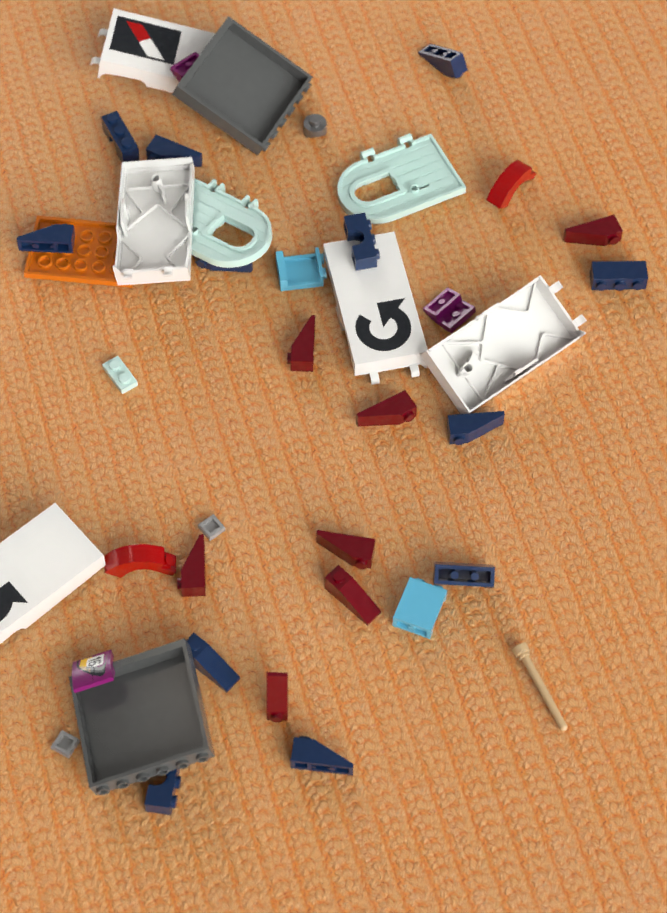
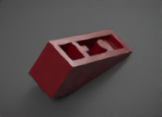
(596, 232)
(302, 349)
(391, 411)
(352, 549)
(193, 571)
(351, 595)
(277, 696)

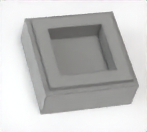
(211, 527)
(65, 744)

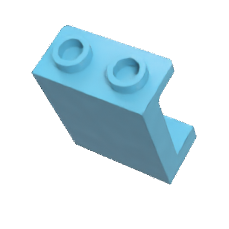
(300, 270)
(419, 607)

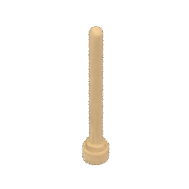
(522, 652)

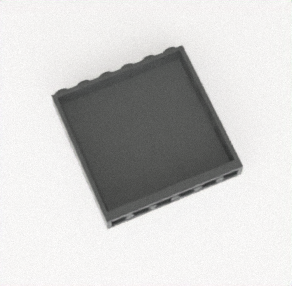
(243, 86)
(143, 719)

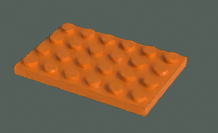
(91, 258)

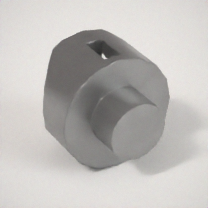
(315, 126)

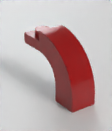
(509, 182)
(139, 557)

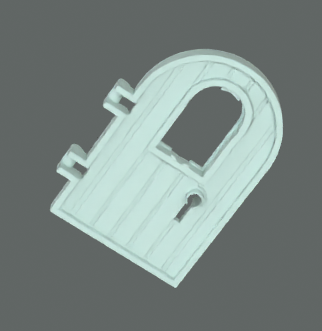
(410, 170)
(215, 209)

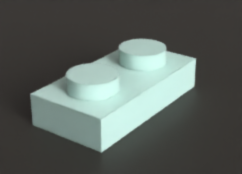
(120, 374)

